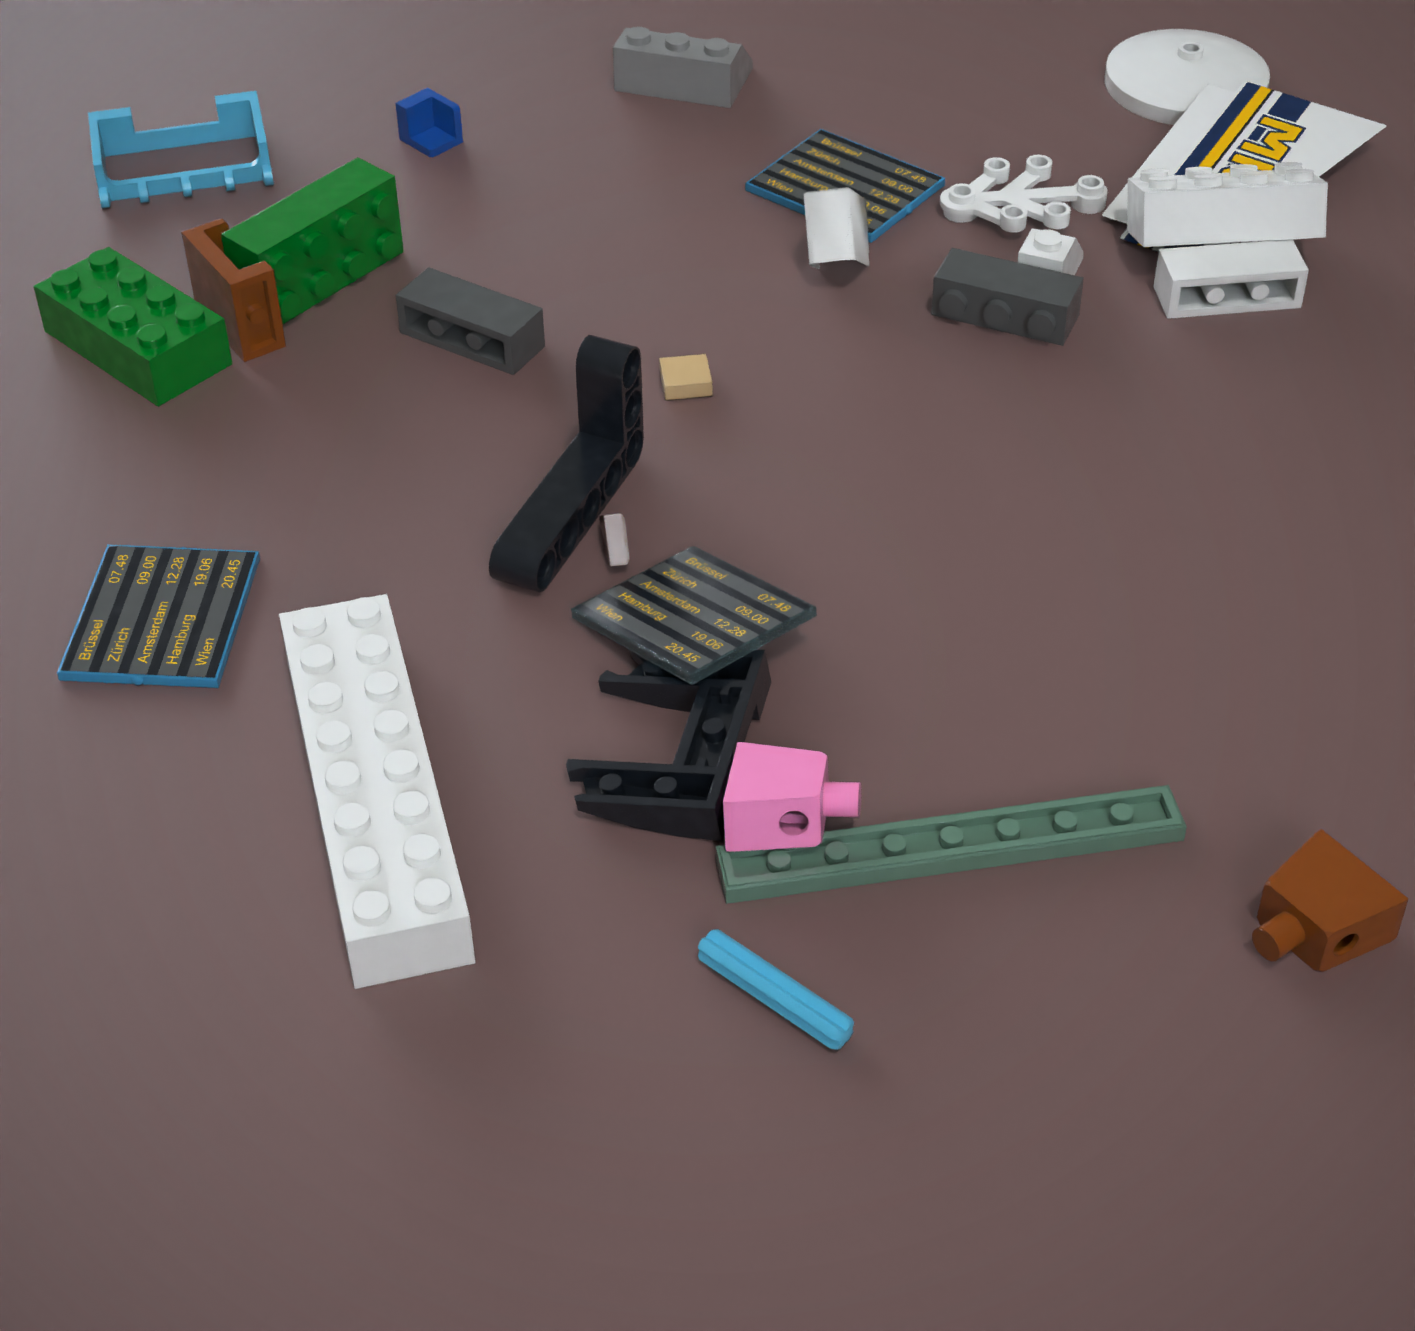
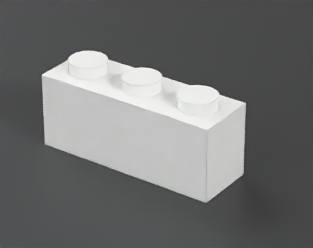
(1230, 278)

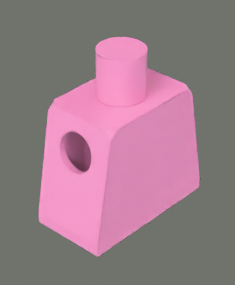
(782, 798)

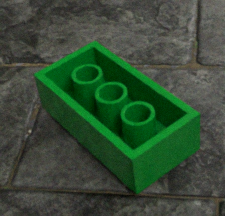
(322, 235)
(133, 325)

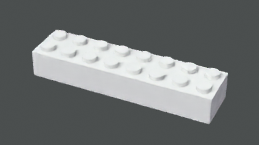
(375, 794)

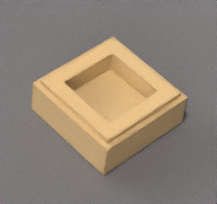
(685, 377)

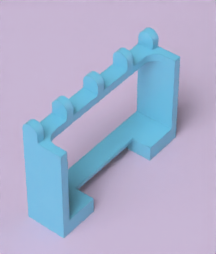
(114, 134)

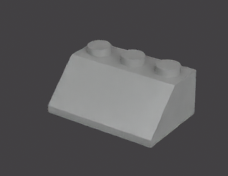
(680, 67)

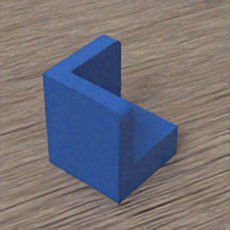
(429, 122)

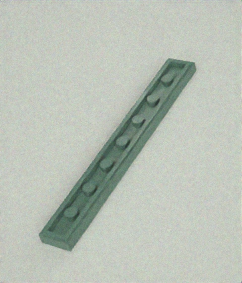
(955, 843)

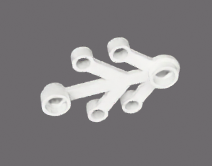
(966, 202)

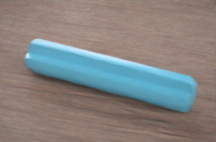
(776, 989)

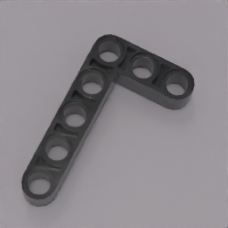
(585, 474)

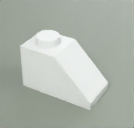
(1051, 251)

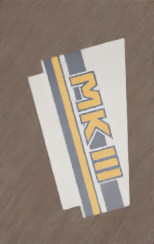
(1253, 129)

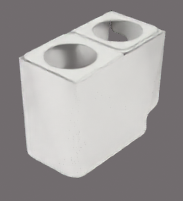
(836, 226)

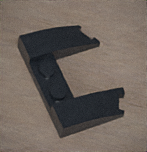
(688, 794)

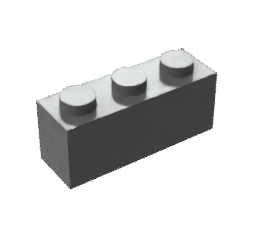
(1007, 296)
(471, 320)

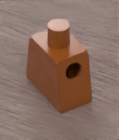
(1326, 907)

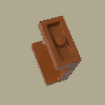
(242, 296)

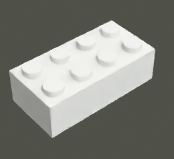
(1226, 206)

